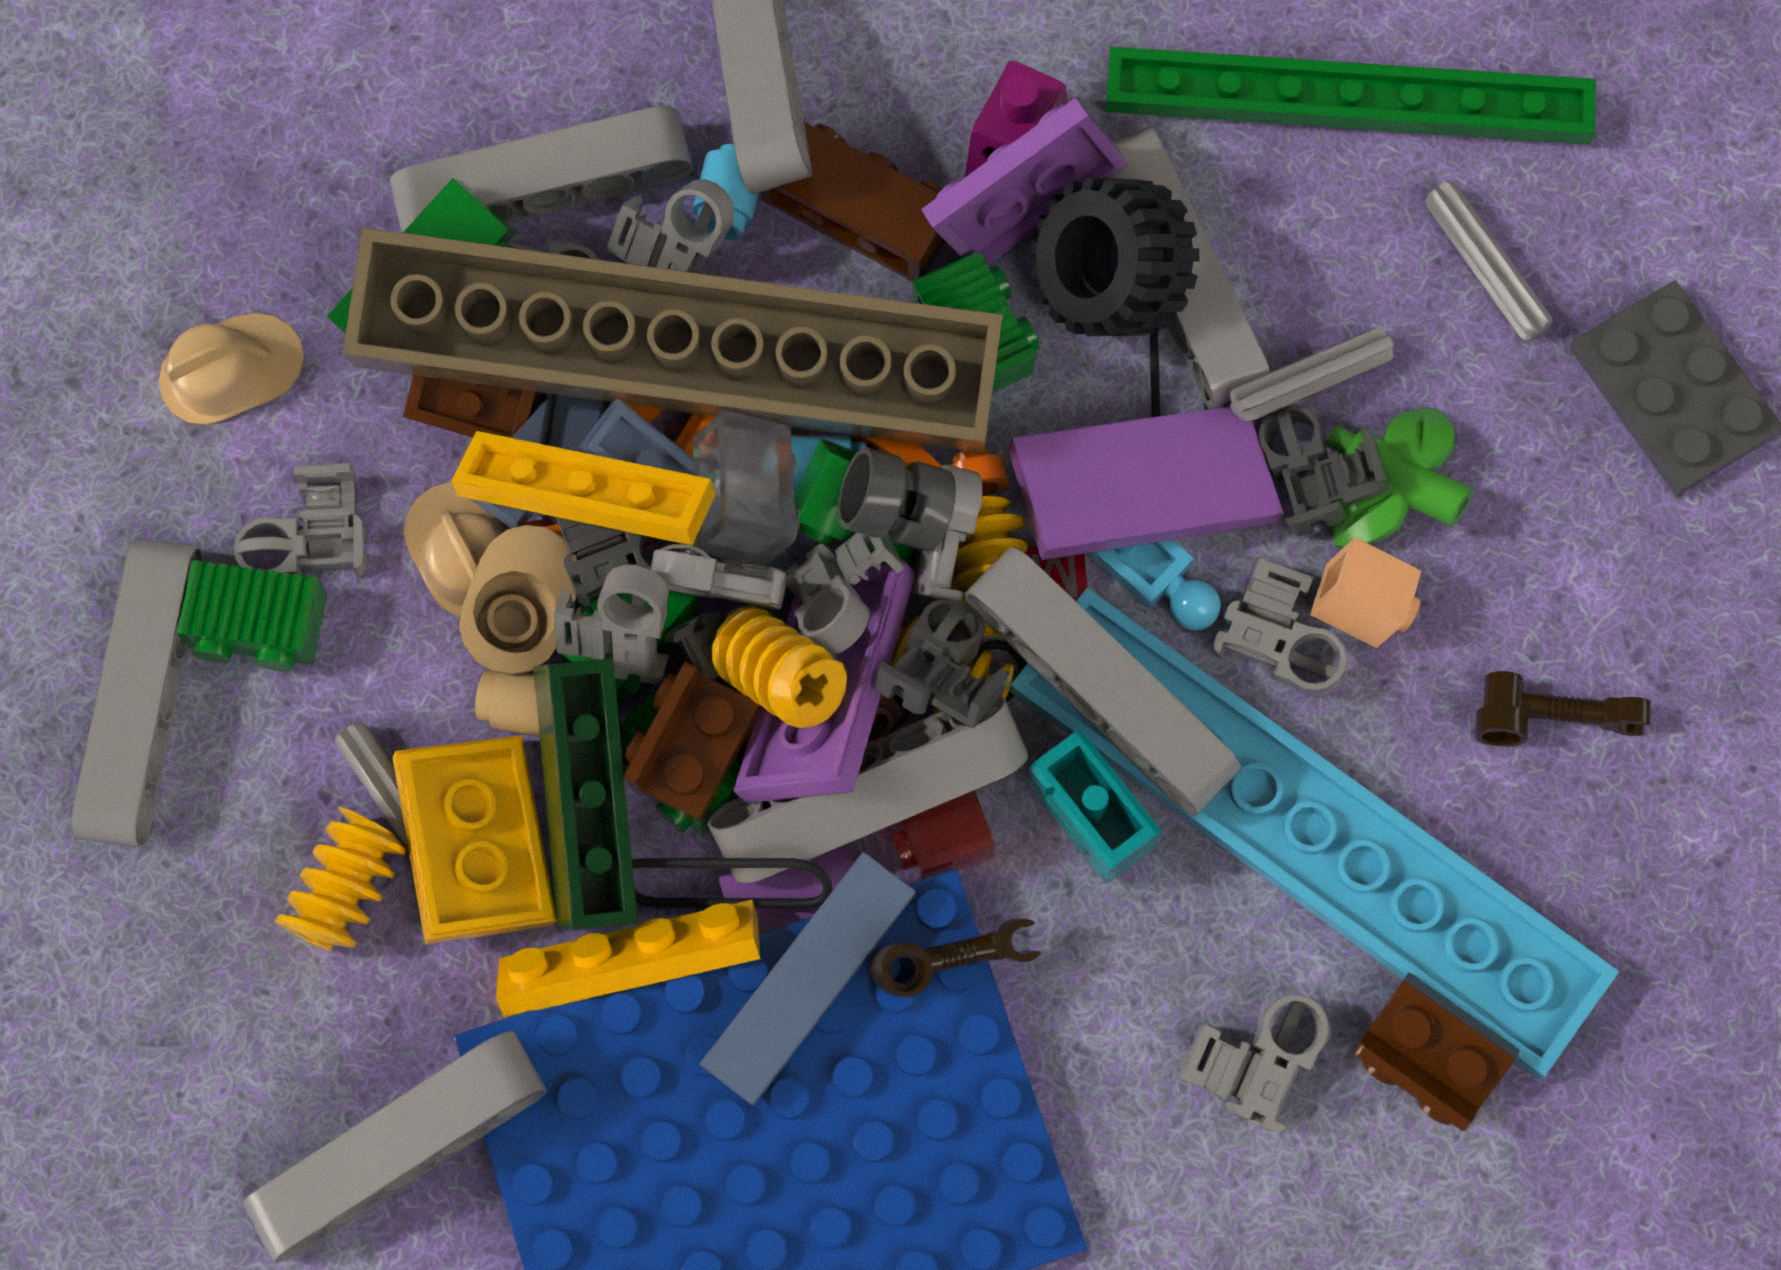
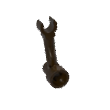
(1508, 709)
(920, 964)

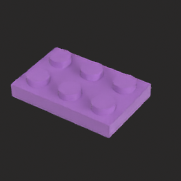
(1009, 192)

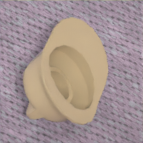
(230, 367)
(447, 541)
(513, 600)

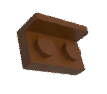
(469, 406)
(689, 742)
(1435, 1053)

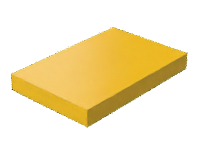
(473, 839)

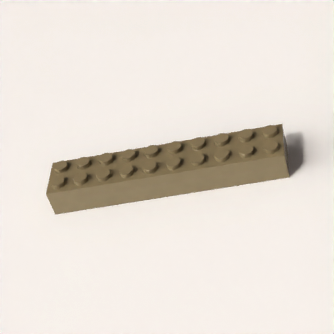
(672, 339)

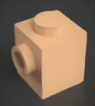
(1367, 593)

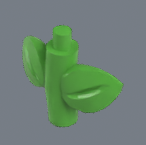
(1410, 451)

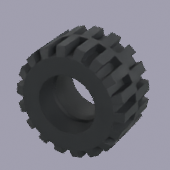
(1152, 257)

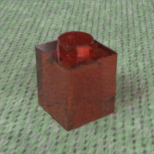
(945, 838)

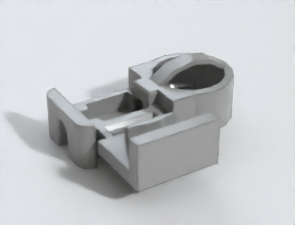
(661, 243)
(324, 530)
(936, 567)
(715, 579)
(831, 608)
(1268, 623)
(617, 626)
(1256, 1079)

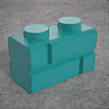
(1093, 806)

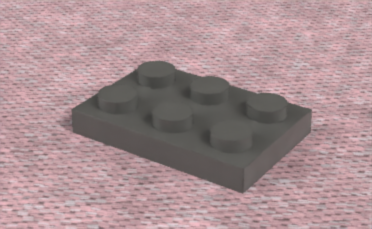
(1676, 388)

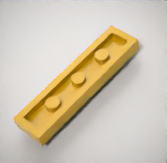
(584, 487)
(628, 958)

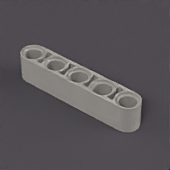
(762, 93)
(556, 167)
(1212, 326)
(1103, 681)
(135, 697)
(895, 781)
(394, 1146)

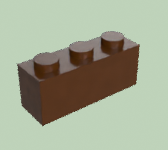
(863, 204)

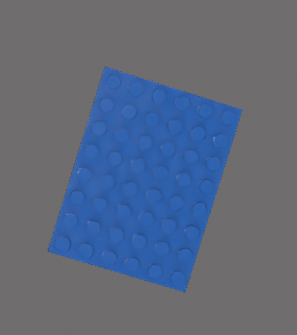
(876, 1147)

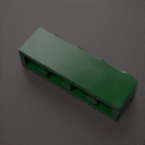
(585, 794)

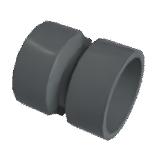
(905, 502)

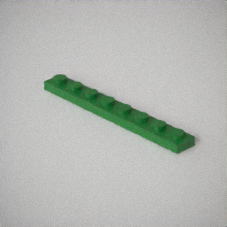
(1351, 95)

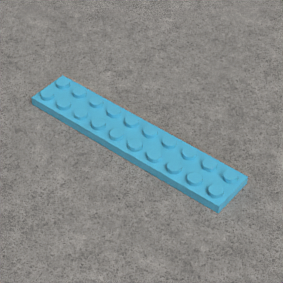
(1360, 862)

